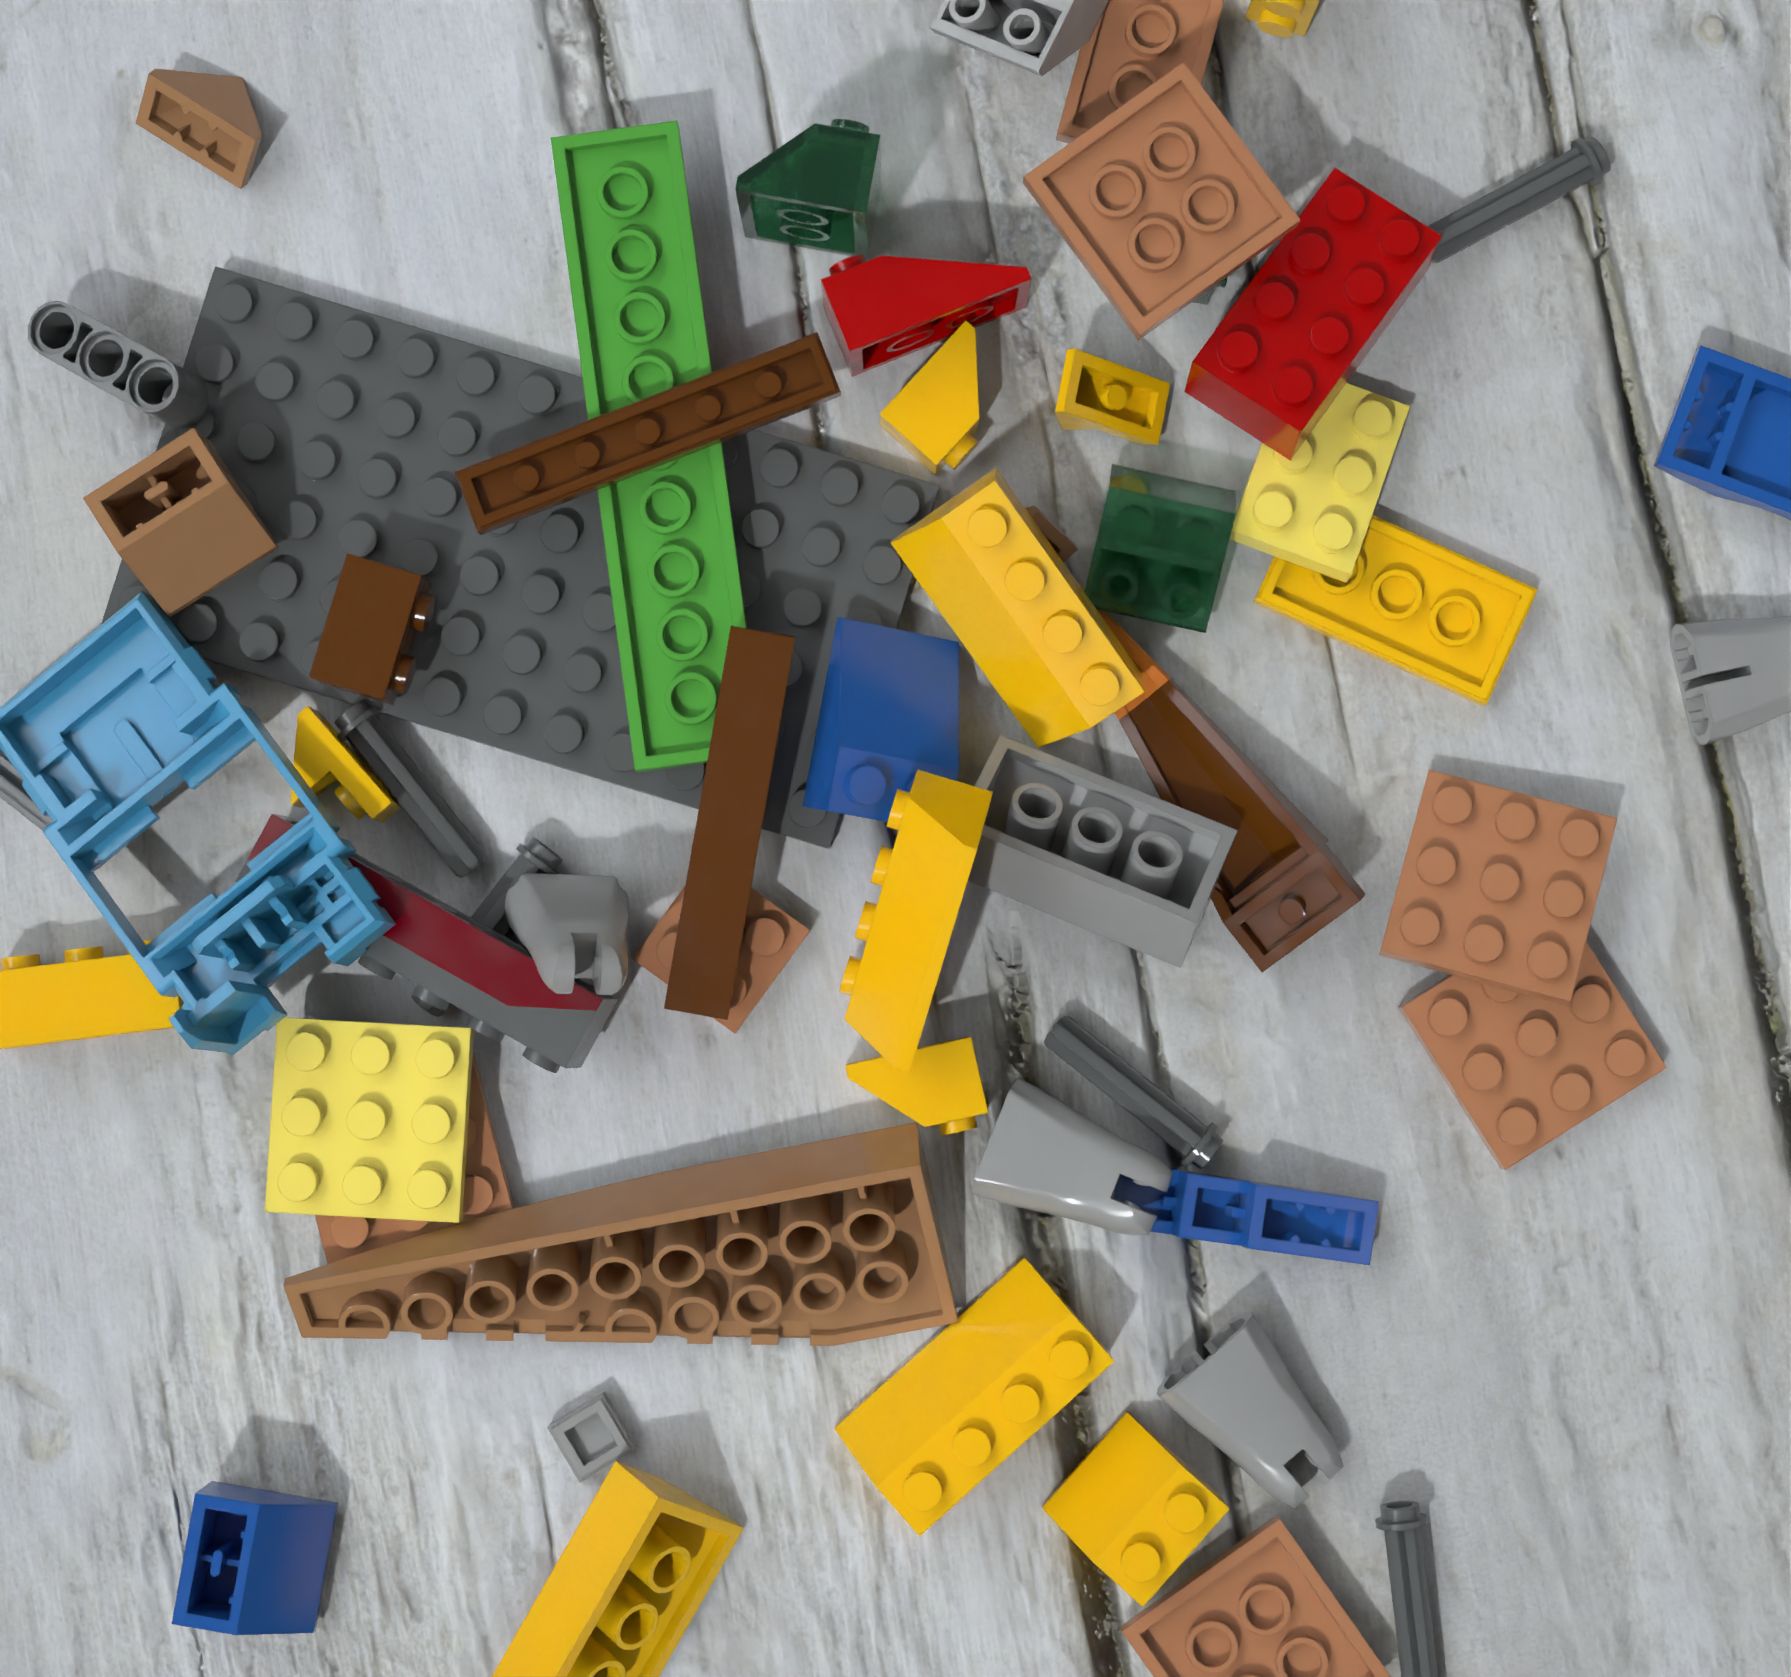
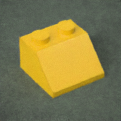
(1135, 1508)

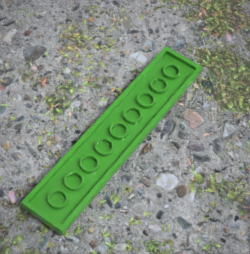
(638, 336)

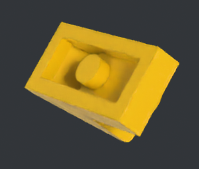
(1110, 399)
(324, 759)

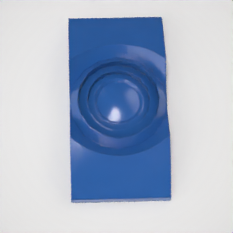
(1732, 432)

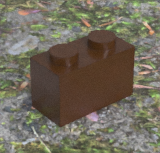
(373, 630)

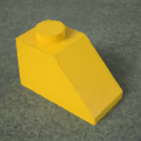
(939, 406)
(939, 1089)

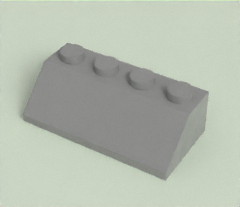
(1097, 851)

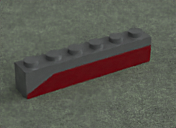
(472, 969)

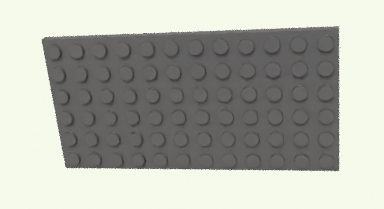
(353, 447)

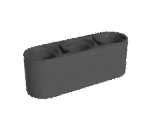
(93, 357)

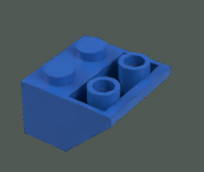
(254, 1561)

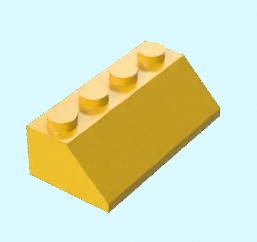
(1019, 611)
(914, 914)
(972, 1396)
(623, 1583)

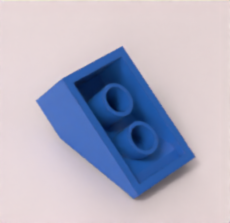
(882, 717)

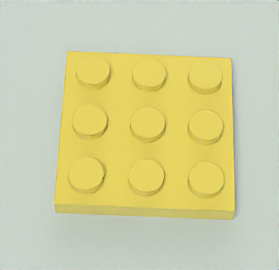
(369, 1120)

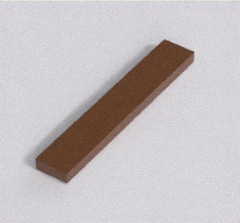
(648, 433)
(729, 822)

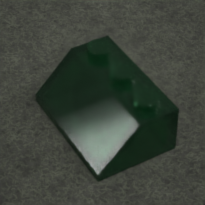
(816, 190)

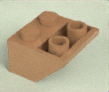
(181, 522)

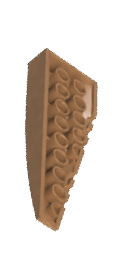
(759, 1245)

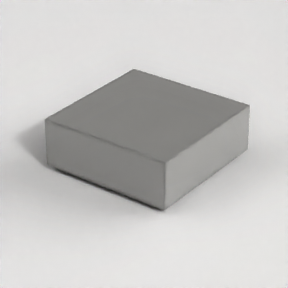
(592, 1437)

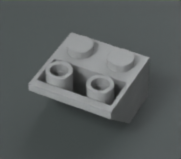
(1020, 32)

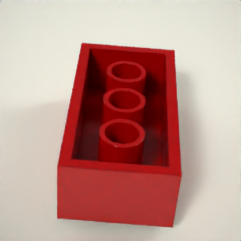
(1312, 314)

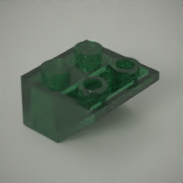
(1160, 548)

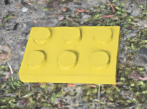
(1324, 497)

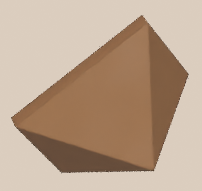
(204, 119)

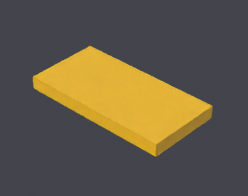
(1410, 609)

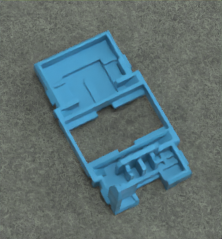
(113, 737)

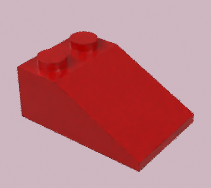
(907, 304)

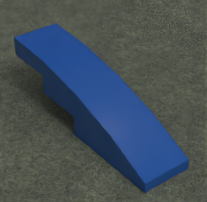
(1258, 1215)

